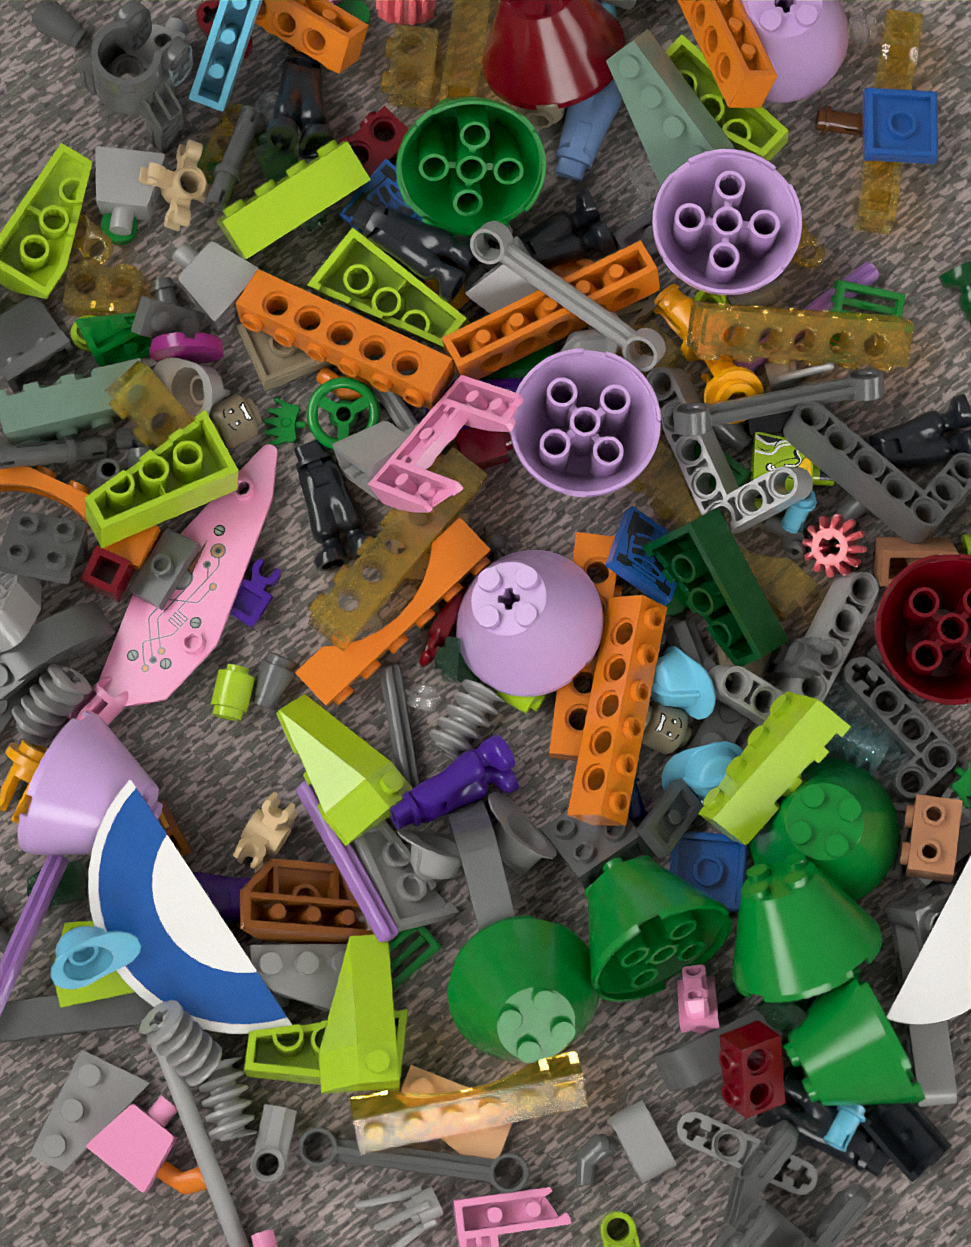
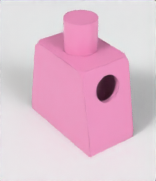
(137, 1142)

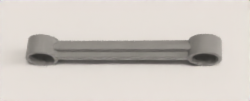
(567, 295)

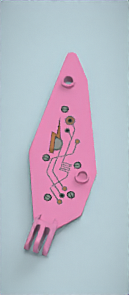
(164, 646)

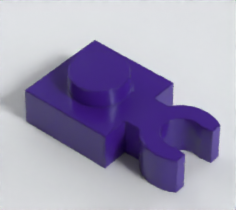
(252, 598)

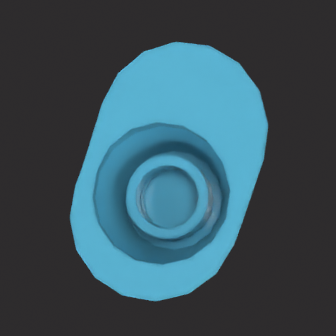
(683, 684)
(701, 767)
(91, 953)

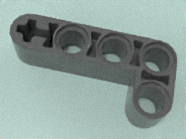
(903, 712)
(699, 1058)

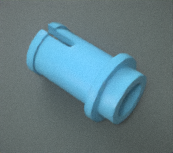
(796, 515)
(844, 1126)

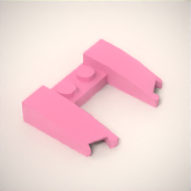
(468, 402)
(484, 1217)

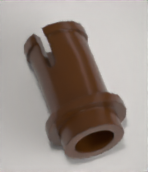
(838, 121)

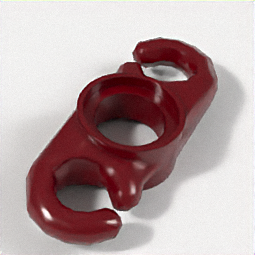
(441, 627)

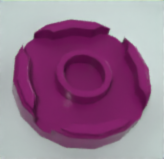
(201, 349)

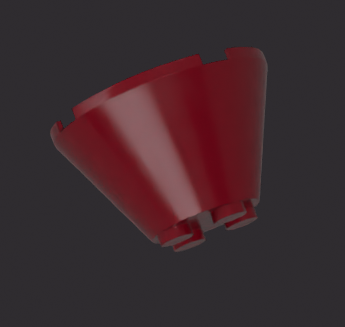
(550, 51)
(927, 628)

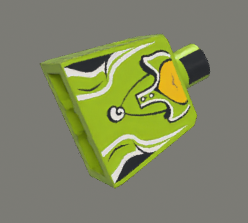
(774, 452)

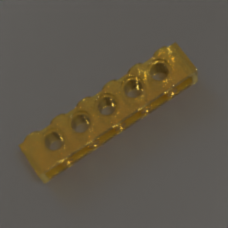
(710, 321)
(344, 626)

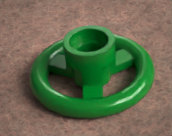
(319, 400)

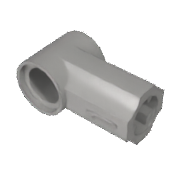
(274, 1139)

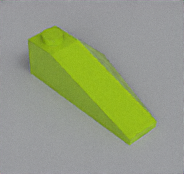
(43, 227)
(347, 773)
(360, 1029)

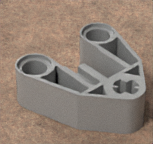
(18, 608)

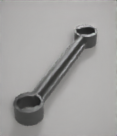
(699, 417)
(416, 1160)

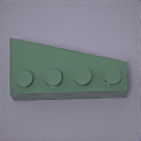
(663, 106)
(65, 408)

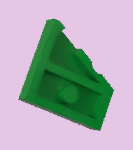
(112, 339)

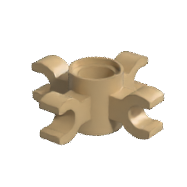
(170, 185)
(265, 832)

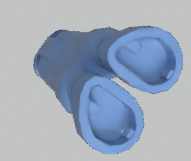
(585, 131)

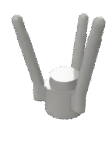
(788, 376)
(422, 1207)

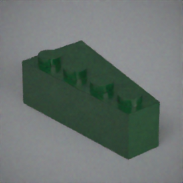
(719, 586)

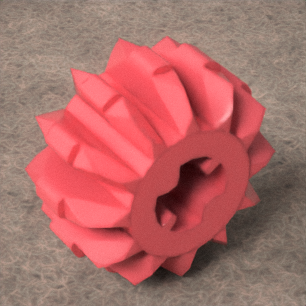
(406, 11)
(820, 545)

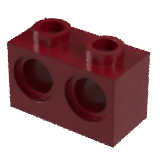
(376, 151)
(752, 1069)

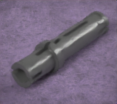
(228, 172)
(57, 451)

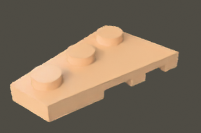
(479, 1143)

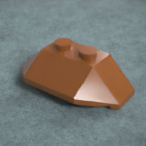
(300, 904)

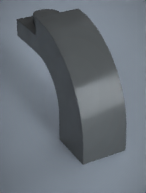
(51, 641)

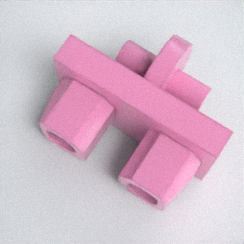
(697, 1000)

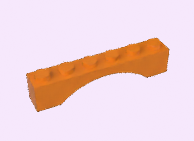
(44, 483)
(452, 559)

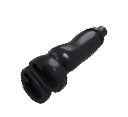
(299, 106)
(555, 240)
(417, 245)
(922, 440)
(329, 506)
(814, 1123)

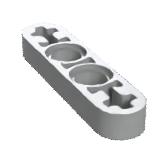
(746, 1148)

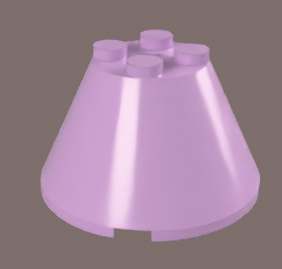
(802, 41)
(727, 222)
(586, 423)
(529, 623)
(77, 786)

